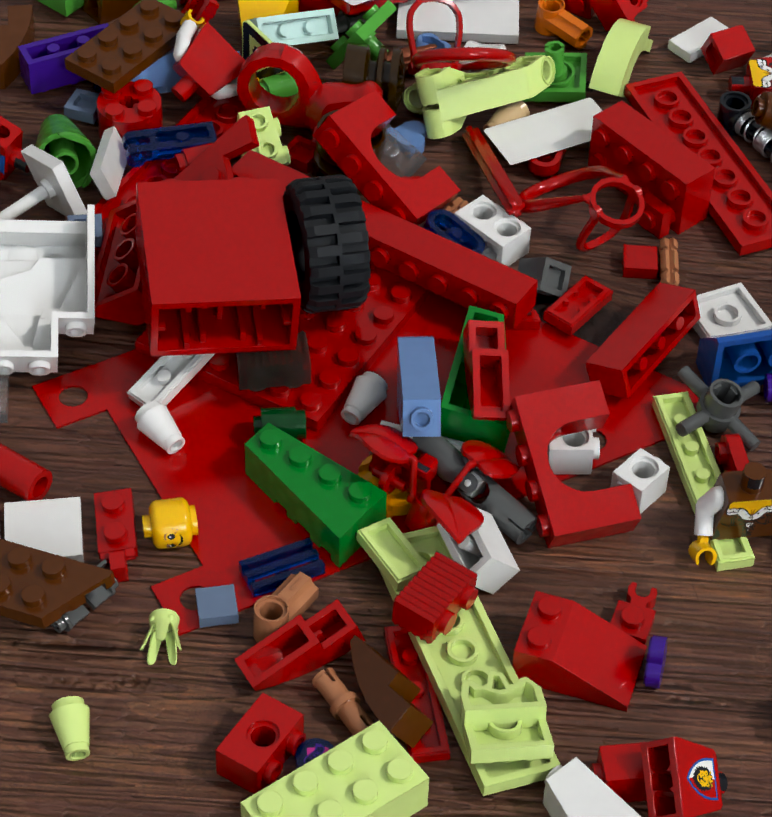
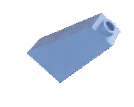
(418, 387)

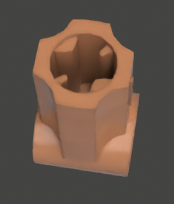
(284, 604)

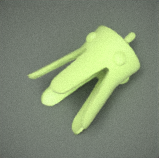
(162, 626)

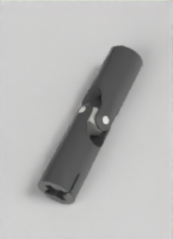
(507, 512)

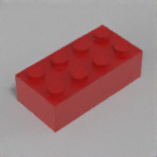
(653, 162)

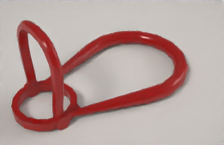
(484, 57)

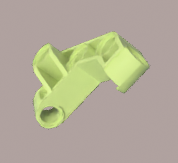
(450, 95)

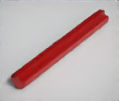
(493, 171)

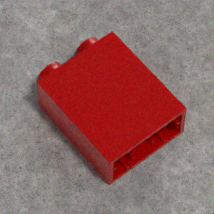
(216, 266)

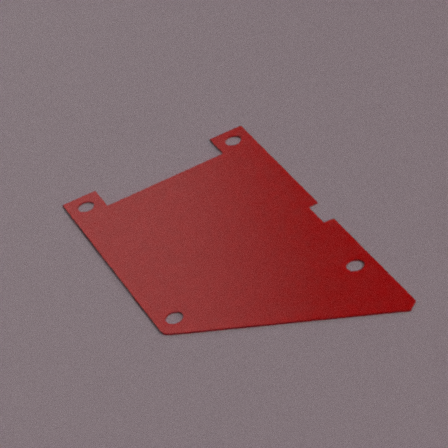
(240, 519)

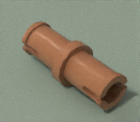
(343, 703)

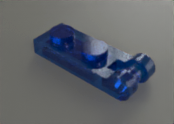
(165, 141)

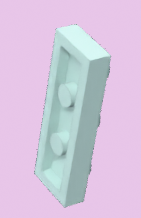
(299, 27)

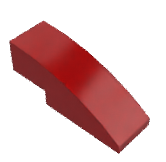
(486, 369)
(299, 647)

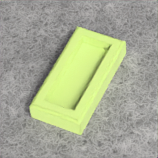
(391, 552)

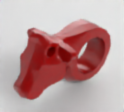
(313, 97)

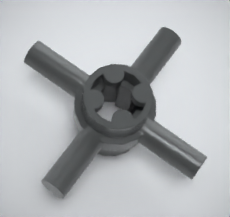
(718, 407)

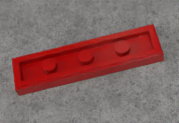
(402, 654)

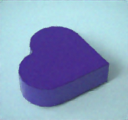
(655, 661)

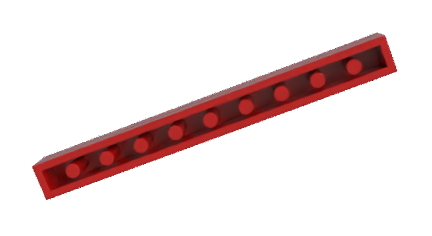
(423, 255)

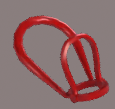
(609, 178)

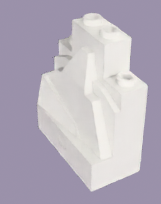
(44, 290)

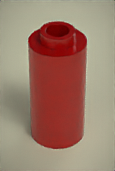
(23, 475)

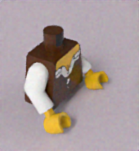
(733, 509)

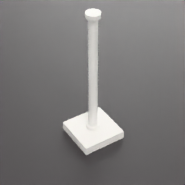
(53, 186)

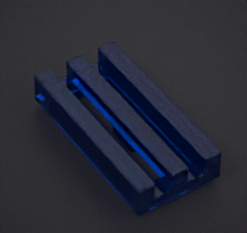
(278, 563)

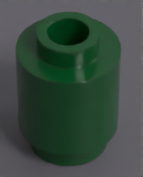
(284, 418)

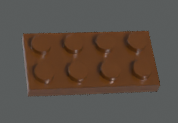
(127, 45)

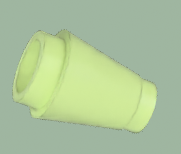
(72, 726)

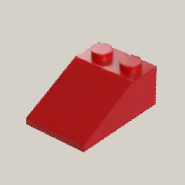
(577, 653)

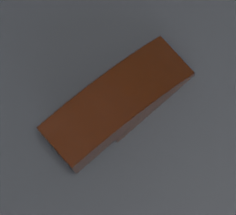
(17, 33)
(388, 693)

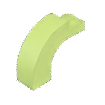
(619, 56)

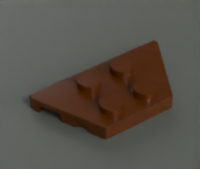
(43, 585)

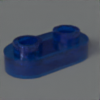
(452, 228)

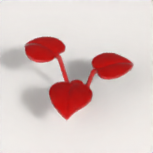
(452, 512)

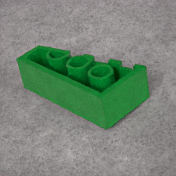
(455, 407)
(314, 490)

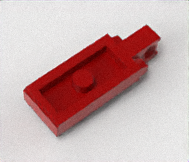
(116, 530)

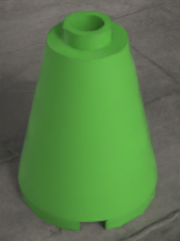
(67, 143)

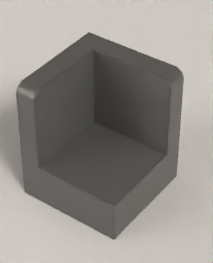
(551, 275)

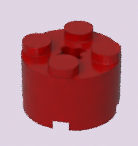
(130, 108)

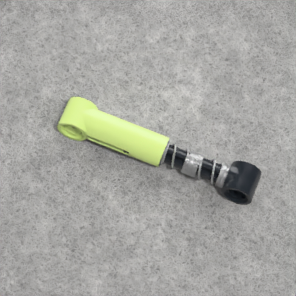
(737, 119)

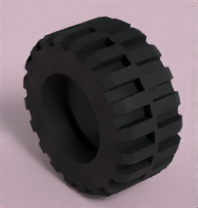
(328, 242)

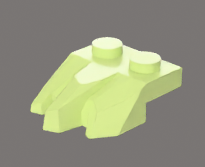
(505, 720)

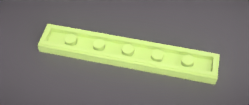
(697, 471)

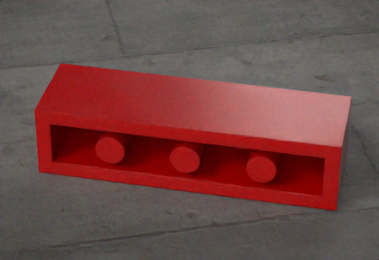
(643, 339)

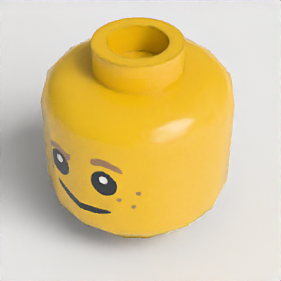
(170, 523)

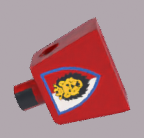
(681, 778)

